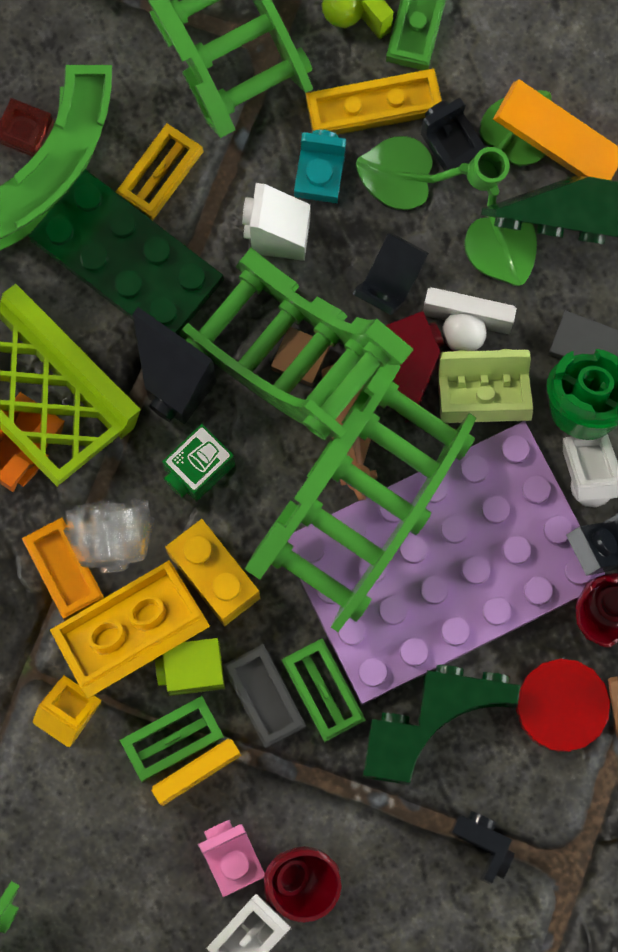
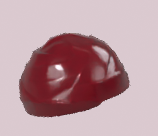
(302, 884)

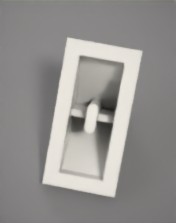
(251, 930)

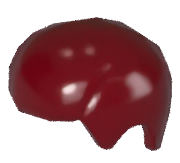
(599, 610)

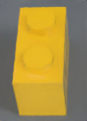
(213, 572)

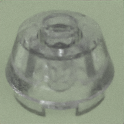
(110, 534)

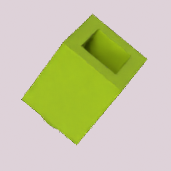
(191, 667)

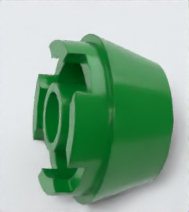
(585, 394)

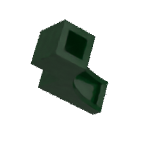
(445, 695)

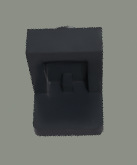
(450, 134)
(480, 832)

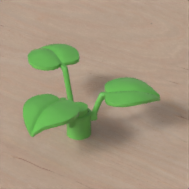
(399, 174)

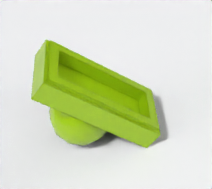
(348, 12)

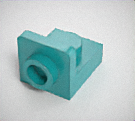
(320, 166)

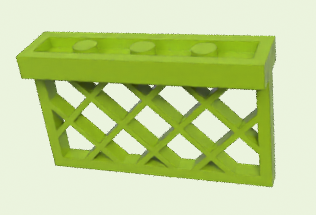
(70, 369)

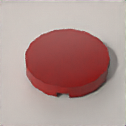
(563, 705)

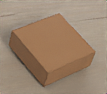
(291, 346)

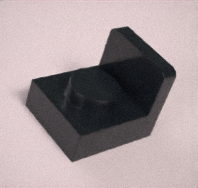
(596, 546)

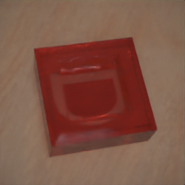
(24, 127)

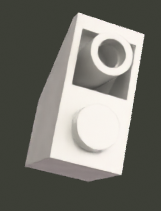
(276, 223)

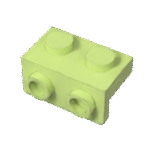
(485, 384)

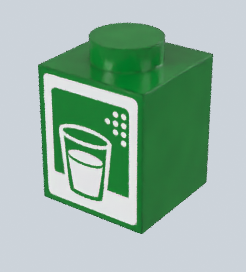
(197, 464)

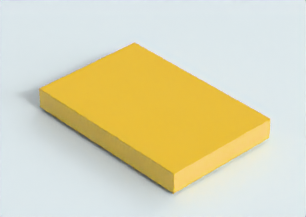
(129, 629)

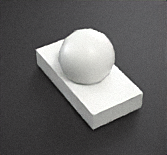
(467, 317)
(592, 470)

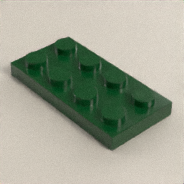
(125, 254)

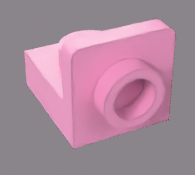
(231, 857)

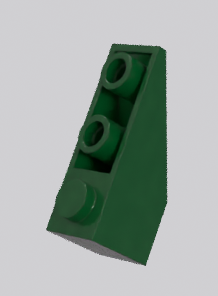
(570, 204)

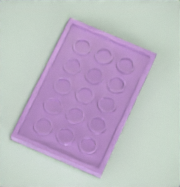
(471, 575)

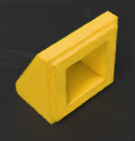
(65, 711)

